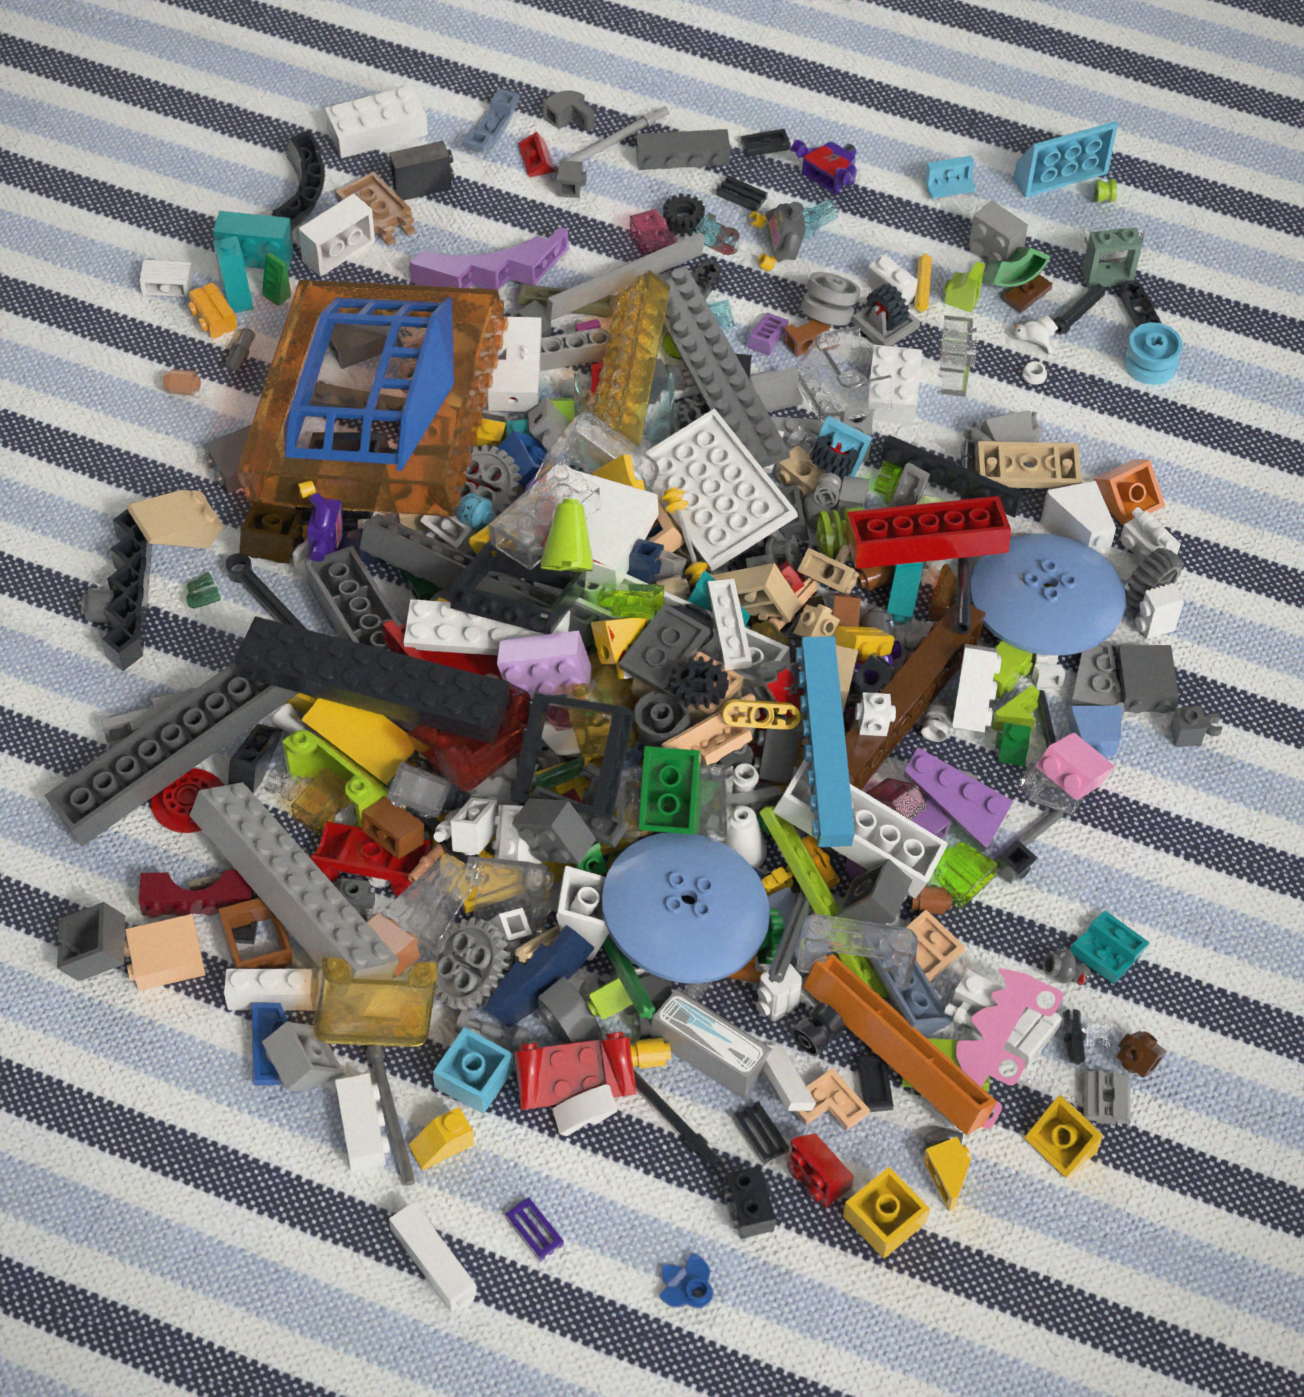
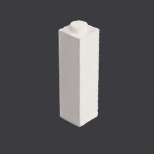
(433, 1257)

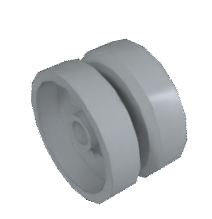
(830, 298)

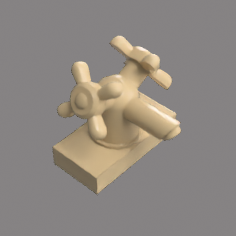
(830, 571)

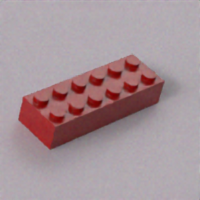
(927, 532)

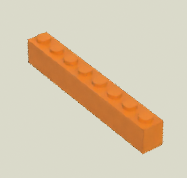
(901, 1045)

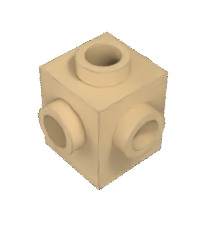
(816, 622)

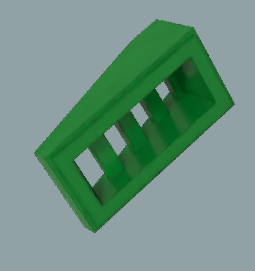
(275, 282)

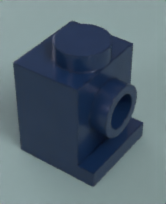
(645, 560)

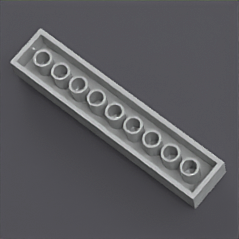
(290, 882)

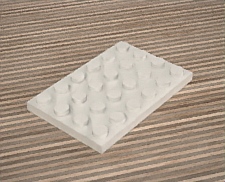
(726, 489)

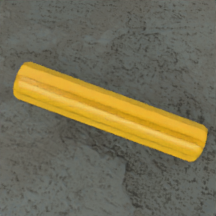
(923, 283)

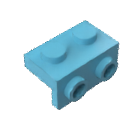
(950, 177)

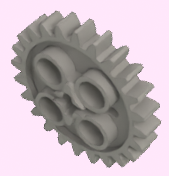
(490, 464)
(479, 946)

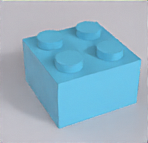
(473, 1070)

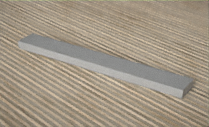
(623, 276)

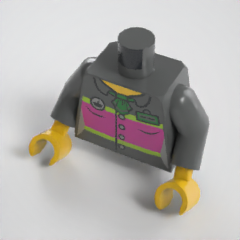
(785, 231)

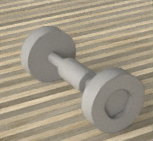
(466, 1020)

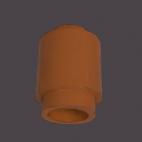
(875, 577)
(932, 899)

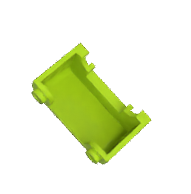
(309, 754)

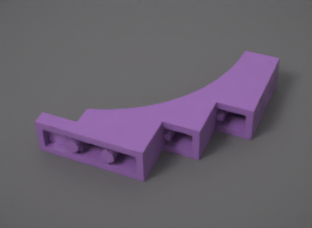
(521, 263)

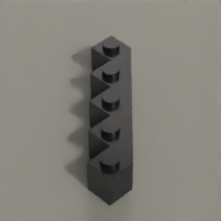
(131, 588)

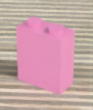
(1075, 766)

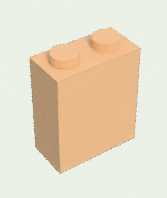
(164, 952)

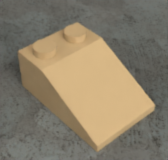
(177, 519)

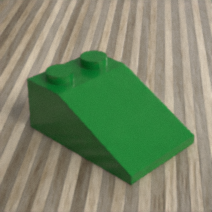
(671, 790)

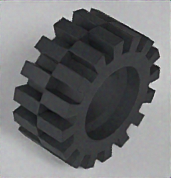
(683, 205)

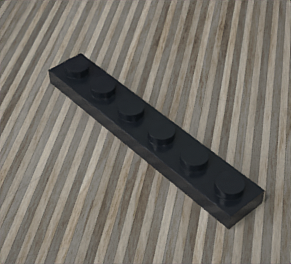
(950, 474)

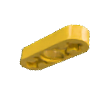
(740, 720)

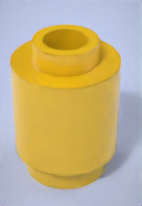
(650, 1053)

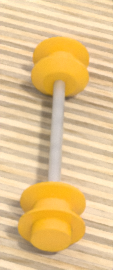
(675, 505)

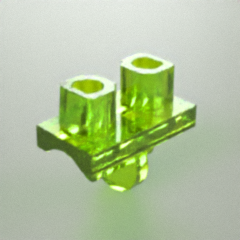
(888, 485)

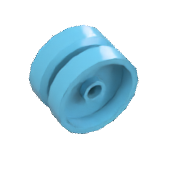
(1153, 353)

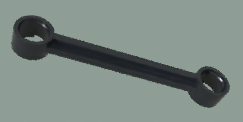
(259, 589)

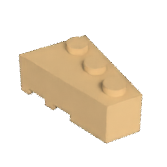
(763, 591)

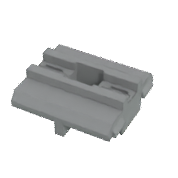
(1096, 1108)

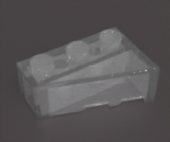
(431, 900)

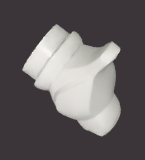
(1037, 331)

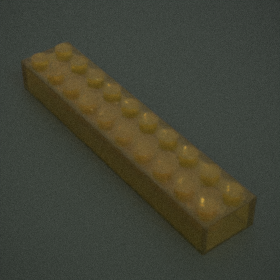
(631, 356)

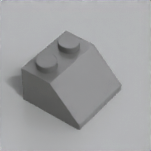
(301, 1057)

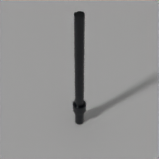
(696, 1142)

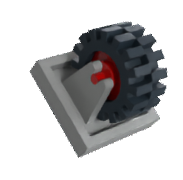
(886, 316)

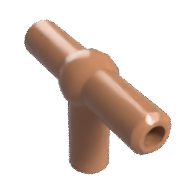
(426, 862)

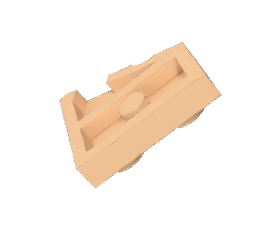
(936, 945)

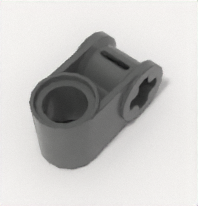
(783, 551)

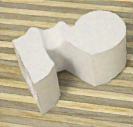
(1046, 671)

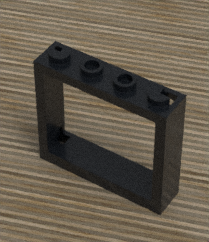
(511, 611)
(612, 761)

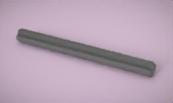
(789, 938)

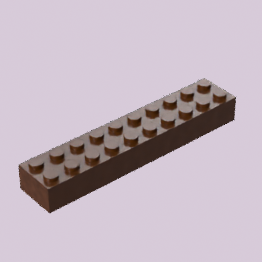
(912, 692)

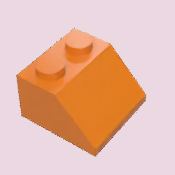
(1130, 487)

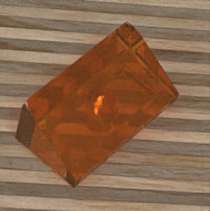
(943, 594)

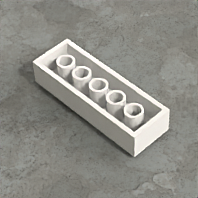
(877, 828)

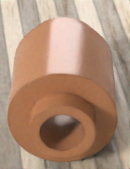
(181, 382)

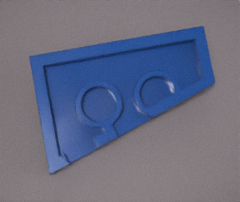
(264, 1021)

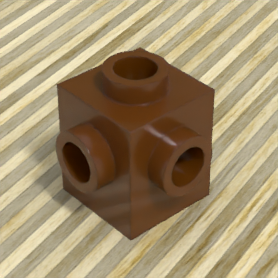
(1140, 1053)

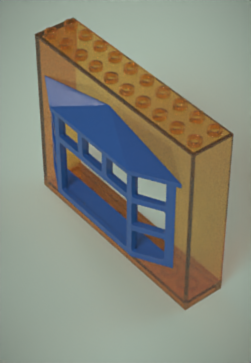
(438, 413)

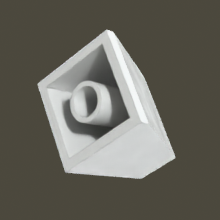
(1079, 515)
(581, 906)

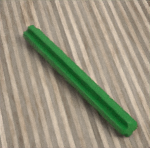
(629, 979)

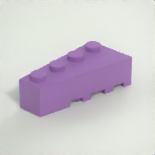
(960, 797)

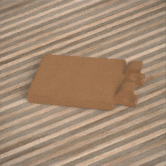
(386, 205)

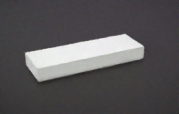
(787, 1081)

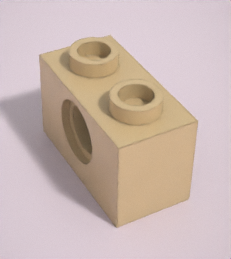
(799, 471)

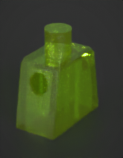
(633, 600)
(964, 872)

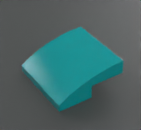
(1109, 947)

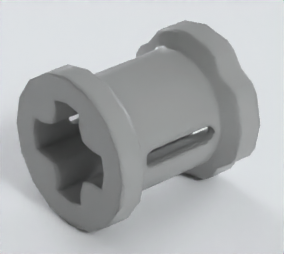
(567, 390)

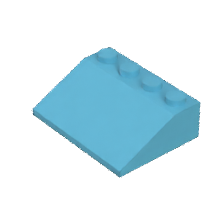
(1066, 160)

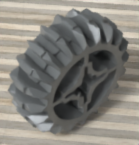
(1156, 570)

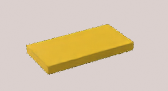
(362, 736)

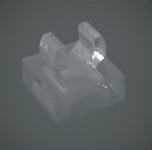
(1098, 1030)

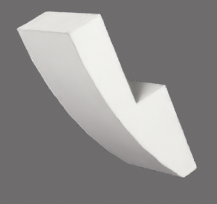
(584, 1108)

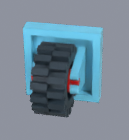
(839, 448)

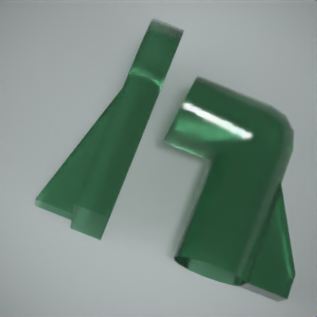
(202, 592)

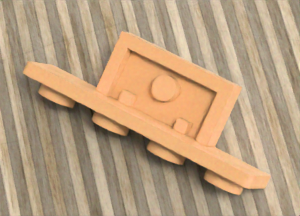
(714, 736)

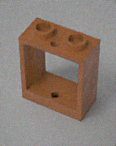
(243, 914)

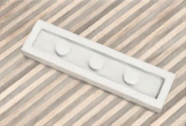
(729, 624)

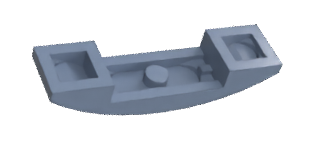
(494, 123)

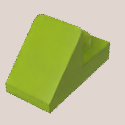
(1018, 710)

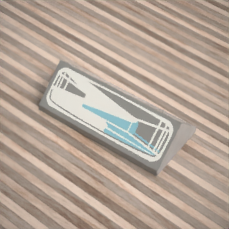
(710, 1042)

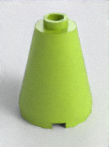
(568, 539)

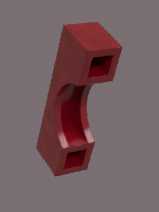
(163, 897)

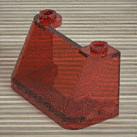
(471, 761)

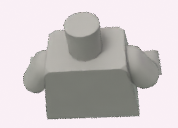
(1006, 428)

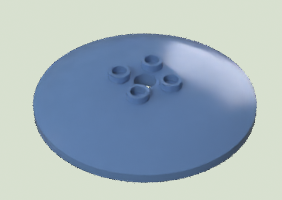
(1042, 619)
(678, 938)

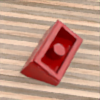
(536, 155)

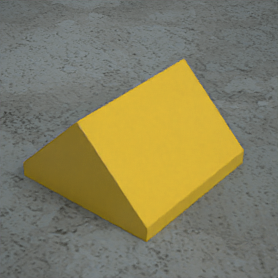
(1064, 1137)

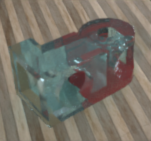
(718, 236)

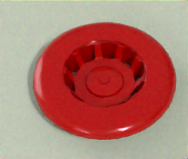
(182, 795)

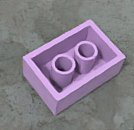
(545, 662)

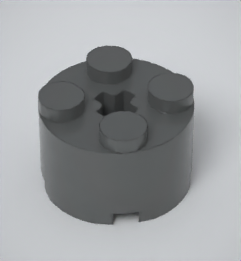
(660, 718)

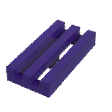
(549, 1248)

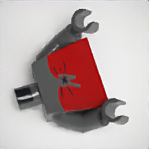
(780, 684)

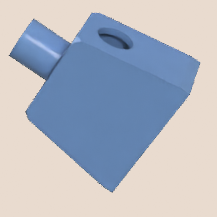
(1098, 727)

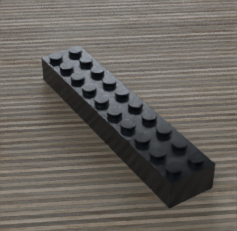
(373, 679)

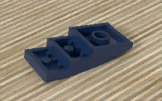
(523, 985)

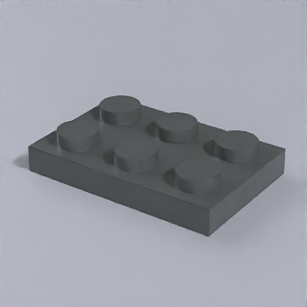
(662, 645)

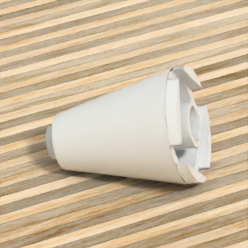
(746, 836)

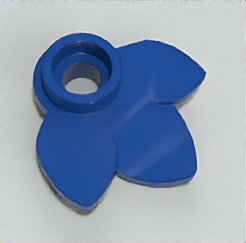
(684, 1281)

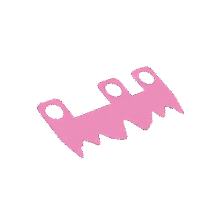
(996, 1024)

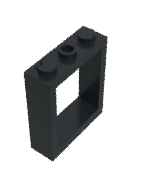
(348, 442)

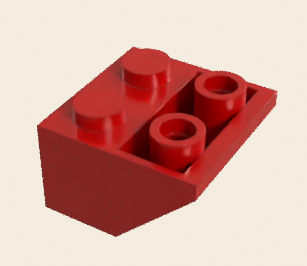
(818, 1169)

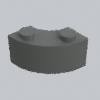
(568, 1013)

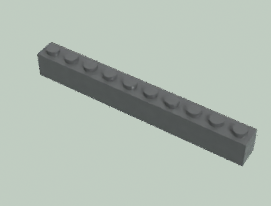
(443, 565)

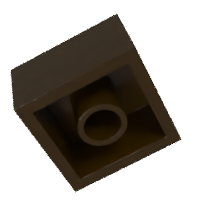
(271, 532)

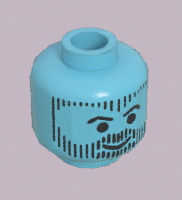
(475, 511)

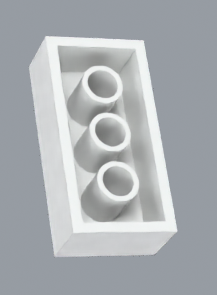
(376, 121)

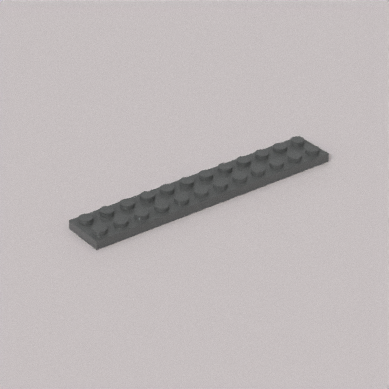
(717, 369)

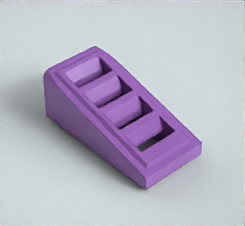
(762, 344)

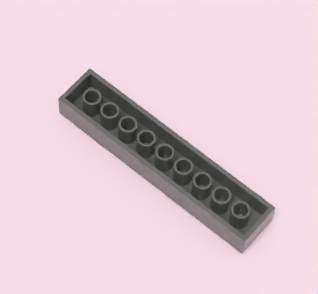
(162, 751)

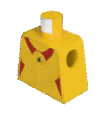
(615, 639)

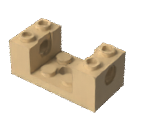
(1054, 463)

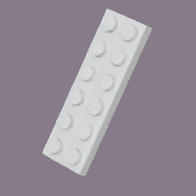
(443, 629)

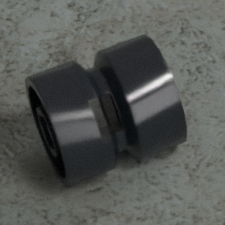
(815, 1031)

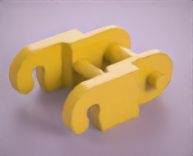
(775, 881)

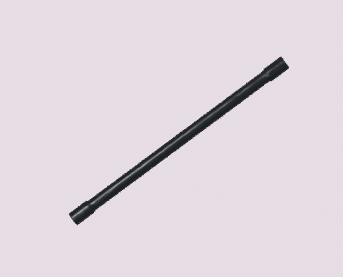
(962, 612)

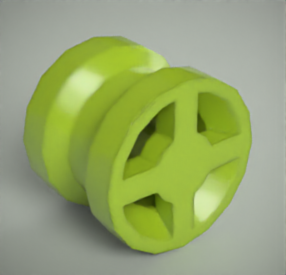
(1105, 190)

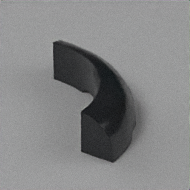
(308, 164)

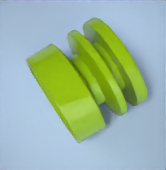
(832, 532)

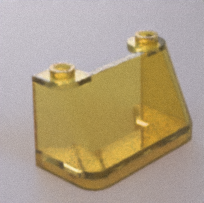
(591, 727)
(373, 1009)

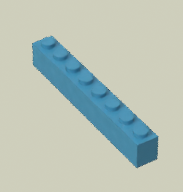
(826, 742)

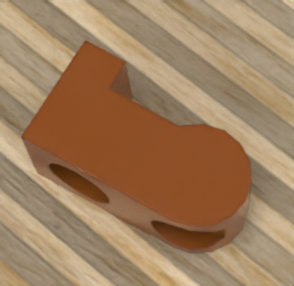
(801, 338)

